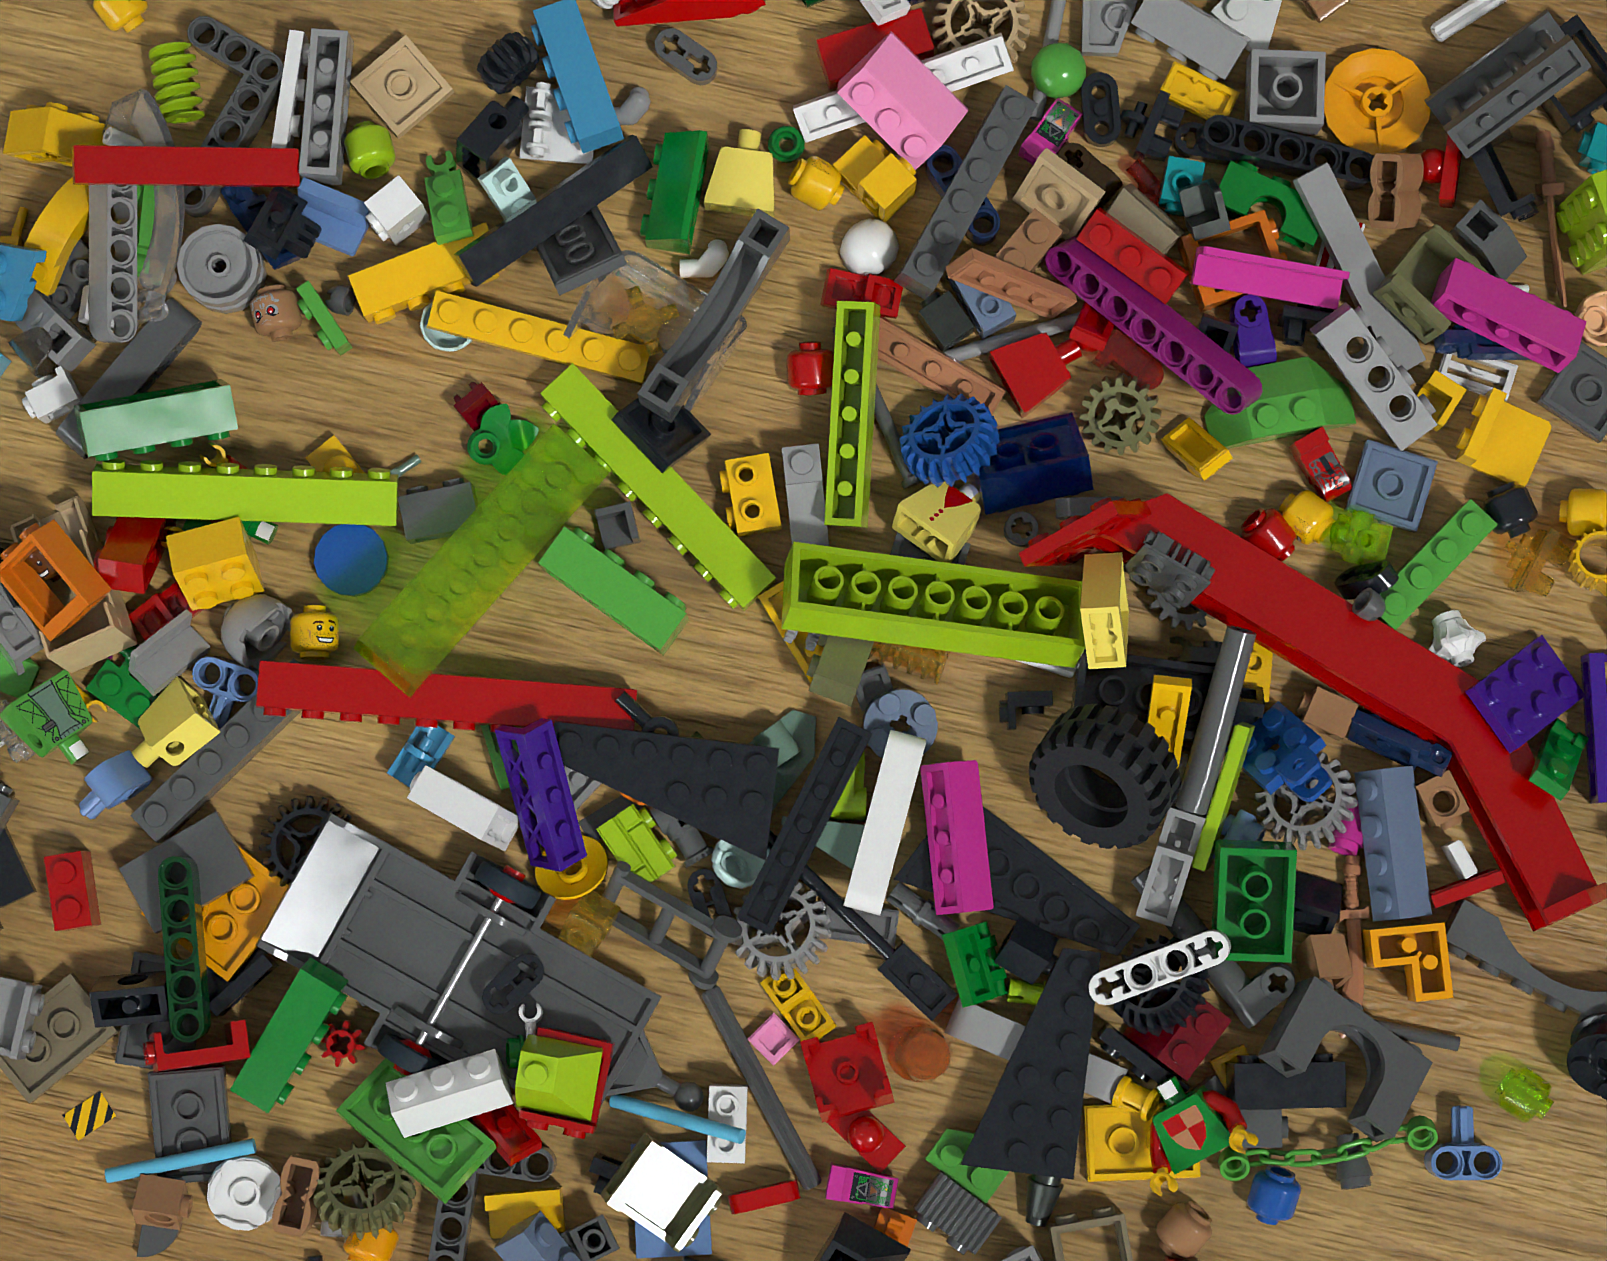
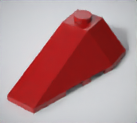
(666, 11)

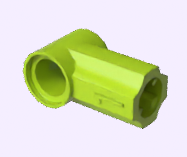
(853, 799)

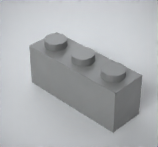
(1191, 35)

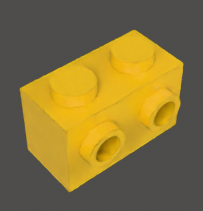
(752, 495)

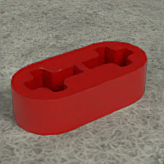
(763, 1196)

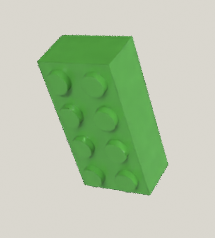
(613, 590)

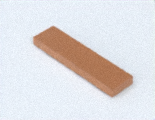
(1011, 283)
(934, 367)

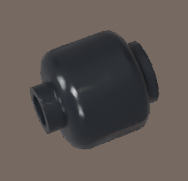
(1511, 509)

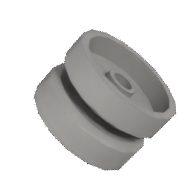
(201, 271)

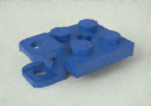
(1292, 762)

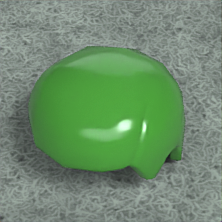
(1058, 70)

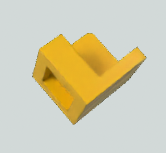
(1443, 395)

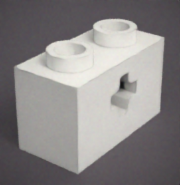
(395, 211)
(729, 1107)

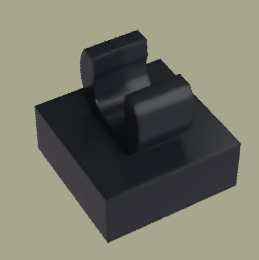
(605, 1168)

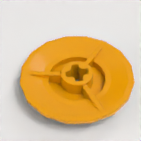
(1369, 76)

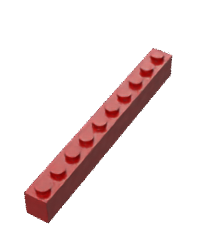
(440, 699)

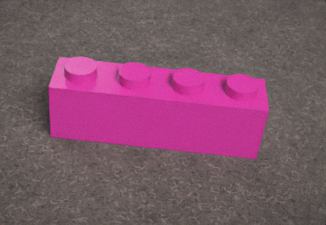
(1508, 315)

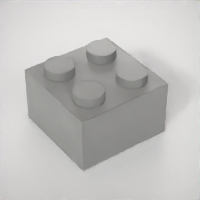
(1285, 90)

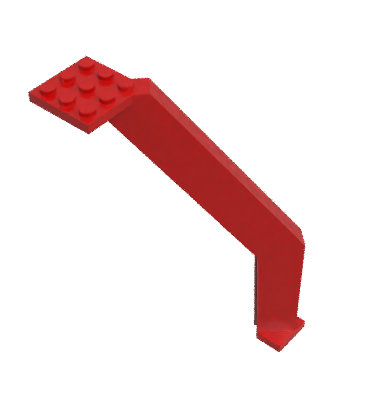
(1371, 668)

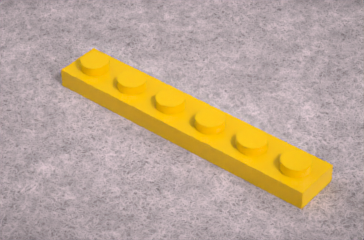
(537, 337)

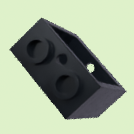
(1598, 60)

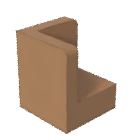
(1325, 958)

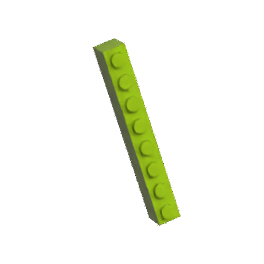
(251, 494)
(665, 495)

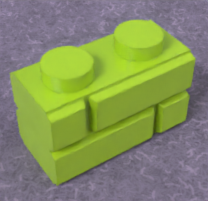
(634, 842)

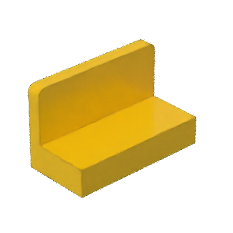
(515, 1206)

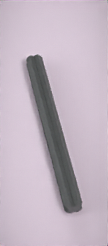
(761, 1088)

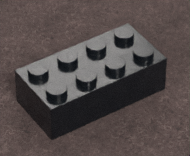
(1132, 685)

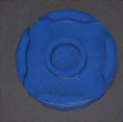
(351, 559)

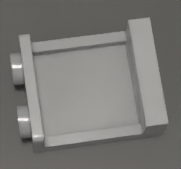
(18, 1007)

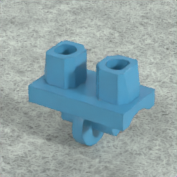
(422, 748)

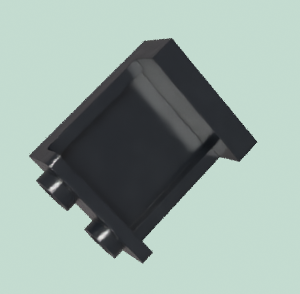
(1499, 185)

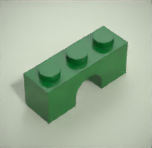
(1245, 187)

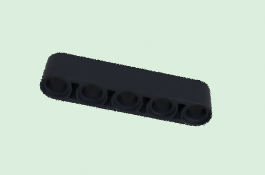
(1268, 154)

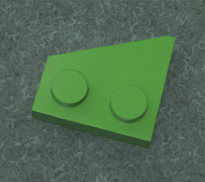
(946, 1157)

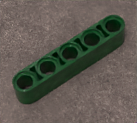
(176, 966)

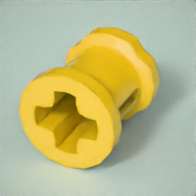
(1136, 1098)

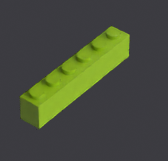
(852, 414)

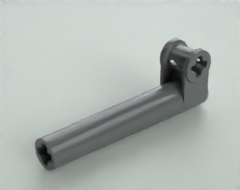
(1215, 721)
(1247, 997)

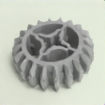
(1301, 814)
(793, 923)

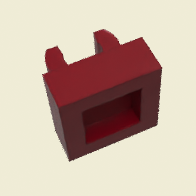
(475, 404)

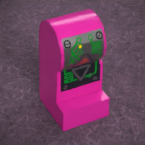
(1051, 131)
(861, 1186)

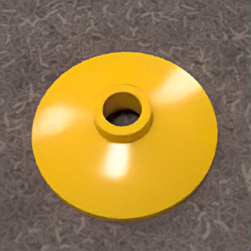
(589, 874)

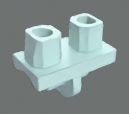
(506, 188)

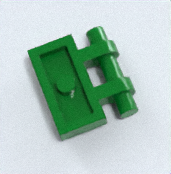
(121, 690)
(973, 966)

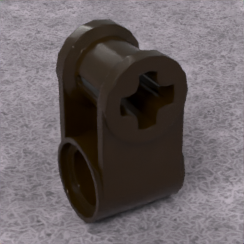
(1093, 170)

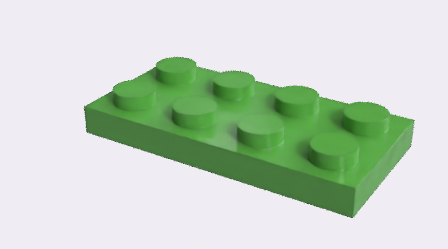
(435, 1158)

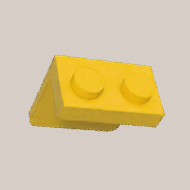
(1502, 439)

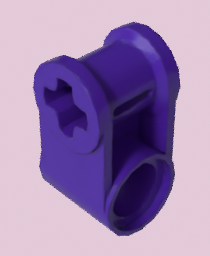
(1254, 339)

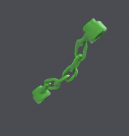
(1240, 1168)

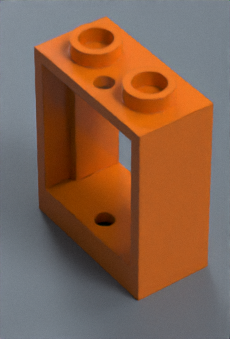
(1268, 232)
(34, 593)

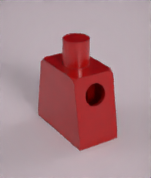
(1034, 369)

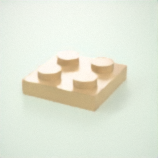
(402, 86)
(1059, 193)

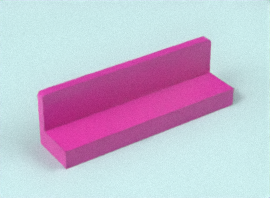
(1268, 277)
(956, 837)

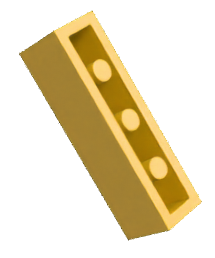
(412, 279)

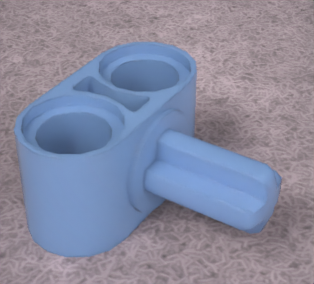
(227, 688)
(113, 783)
(1463, 1150)

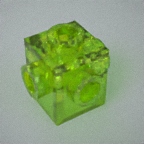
(1360, 537)

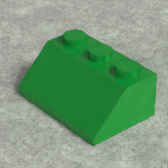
(676, 191)

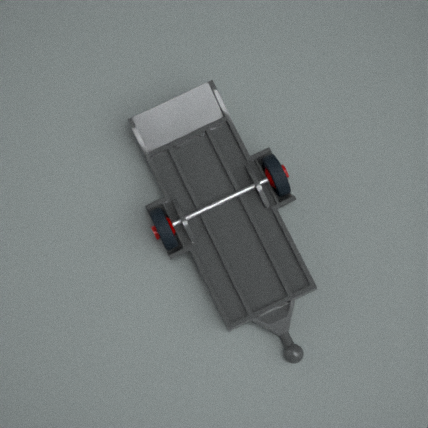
(432, 943)

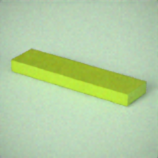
(1222, 795)

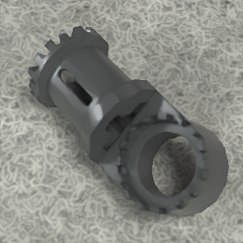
(686, 837)

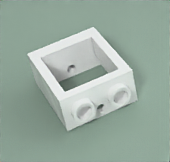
(463, 807)

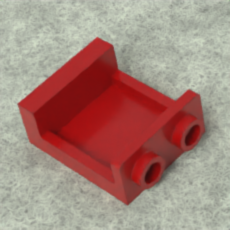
(236, 1049)
(573, 1127)

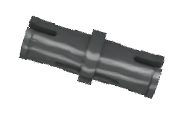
(921, 911)

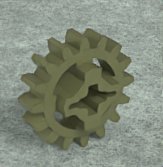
(1126, 428)

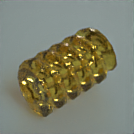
(927, 659)

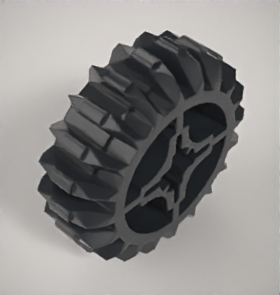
(284, 828)
(1168, 1003)

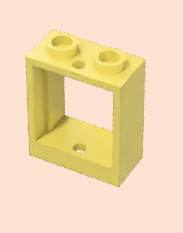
(1104, 610)

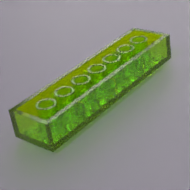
(481, 560)

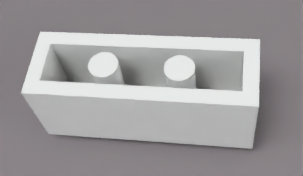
(449, 1093)

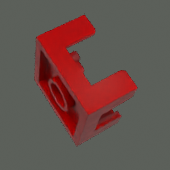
(847, 1073)

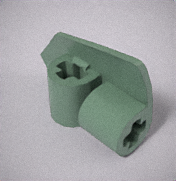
(796, 741)

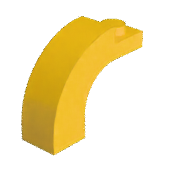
(58, 232)

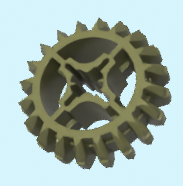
(343, 1201)

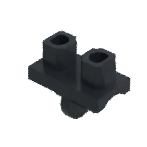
(1164, 113)
(1298, 320)

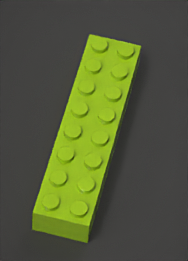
(932, 605)

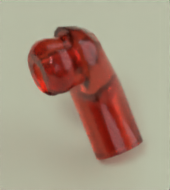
(1146, 180)

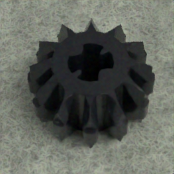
(508, 63)

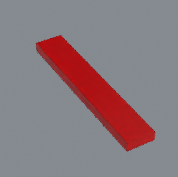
(185, 166)

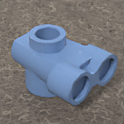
(1242, 827)

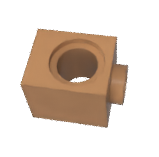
(1326, 712)
(1457, 805)
(161, 1202)

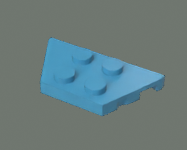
(15, 279)

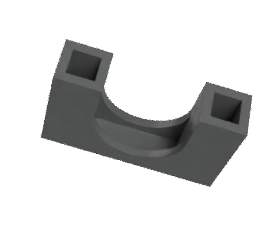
(1392, 1065)

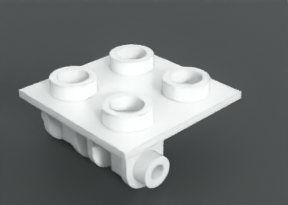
(544, 129)

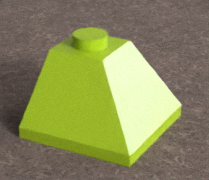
(558, 1077)

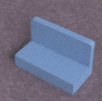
(337, 214)

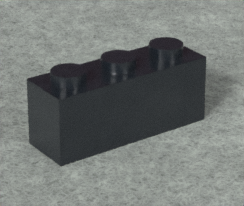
(1261, 1086)

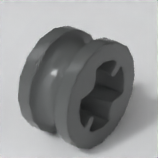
(1026, 518)

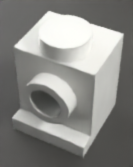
(52, 396)

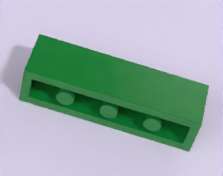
(289, 1036)

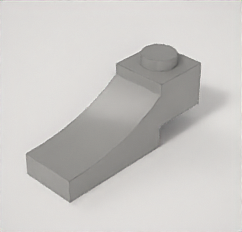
(805, 494)
(1170, 866)

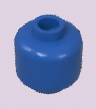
(1274, 1194)

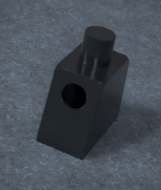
(490, 136)

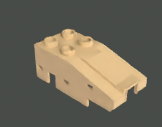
(107, 625)

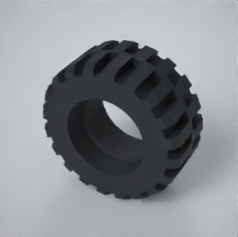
(1122, 750)

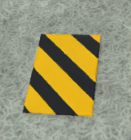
(89, 1115)

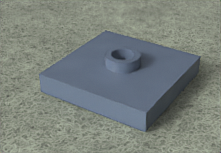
(1391, 485)

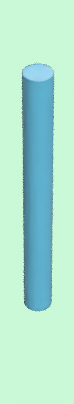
(678, 1118)
(180, 1160)

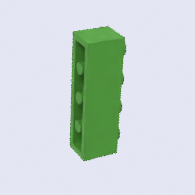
(1435, 561)

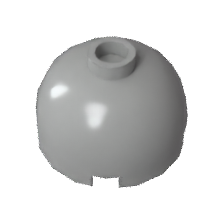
(254, 629)

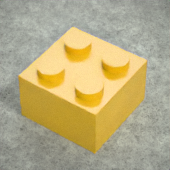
(215, 564)

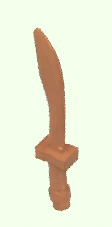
(1549, 188)
(1354, 987)

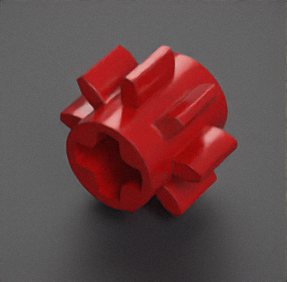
(352, 1046)

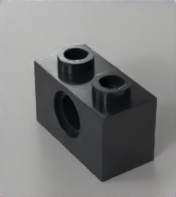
(130, 999)

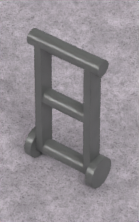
(723, 928)

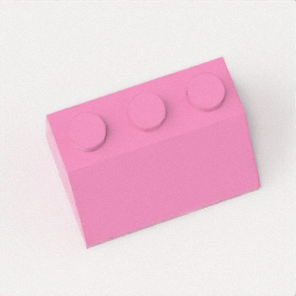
(902, 100)

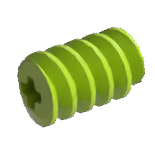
(173, 82)

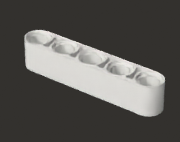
(885, 822)

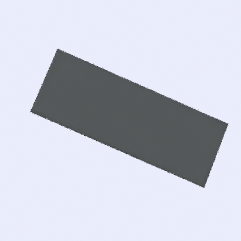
(604, 814)

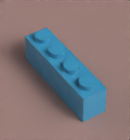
(577, 74)

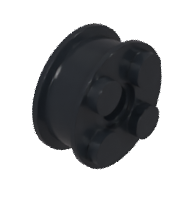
(1589, 1054)

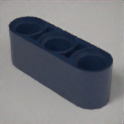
(941, 182)

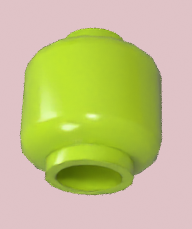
(369, 150)

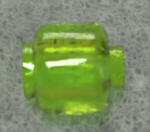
(1524, 1094)

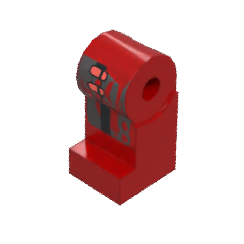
(1321, 465)

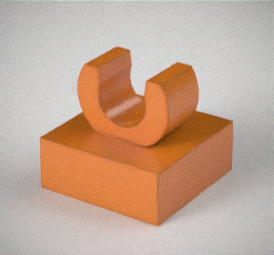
(895, 1225)

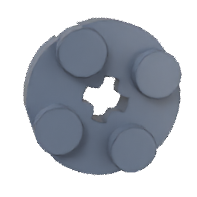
(889, 707)

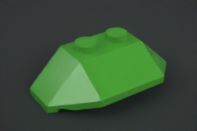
(1294, 402)

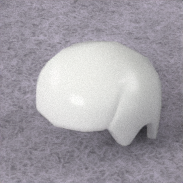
(869, 247)

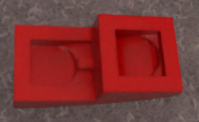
(848, 286)
(160, 611)

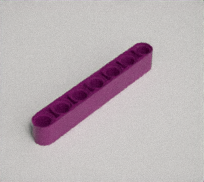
(1170, 328)

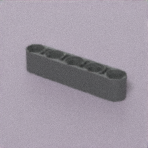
(137, 365)

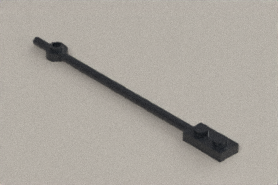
(900, 965)

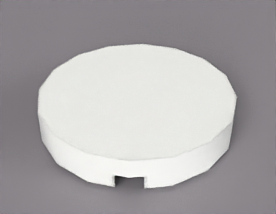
(244, 1192)

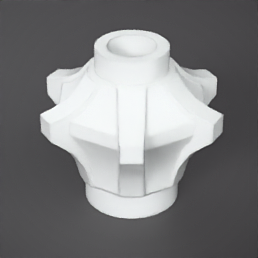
(1455, 638)

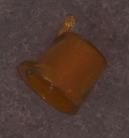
(920, 1053)

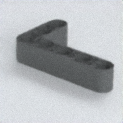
(250, 85)
(463, 1209)

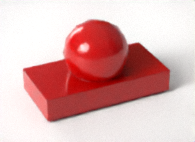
(1443, 168)
(1091, 329)
(869, 1138)

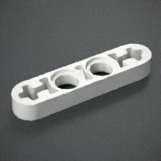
(1158, 964)

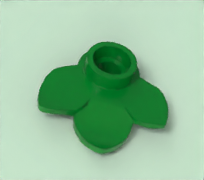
(507, 436)

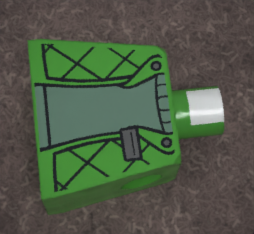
(51, 718)

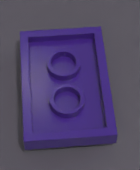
(1525, 693)

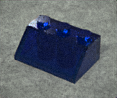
(1035, 465)

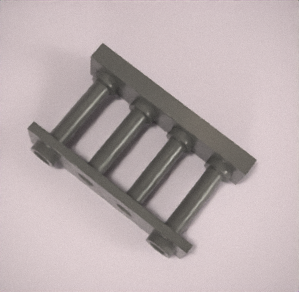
(1507, 83)

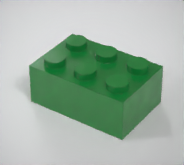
(1254, 899)

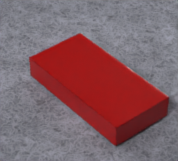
(1465, 887)

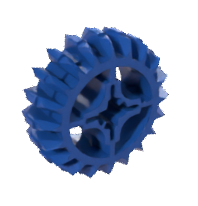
(949, 440)

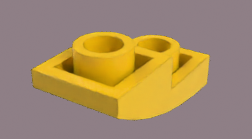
(799, 1006)

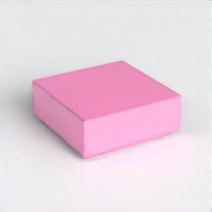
(773, 1039)

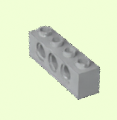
(326, 106)
(1401, 426)

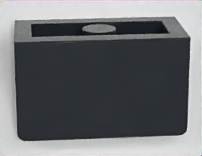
(1316, 904)
(226, 995)

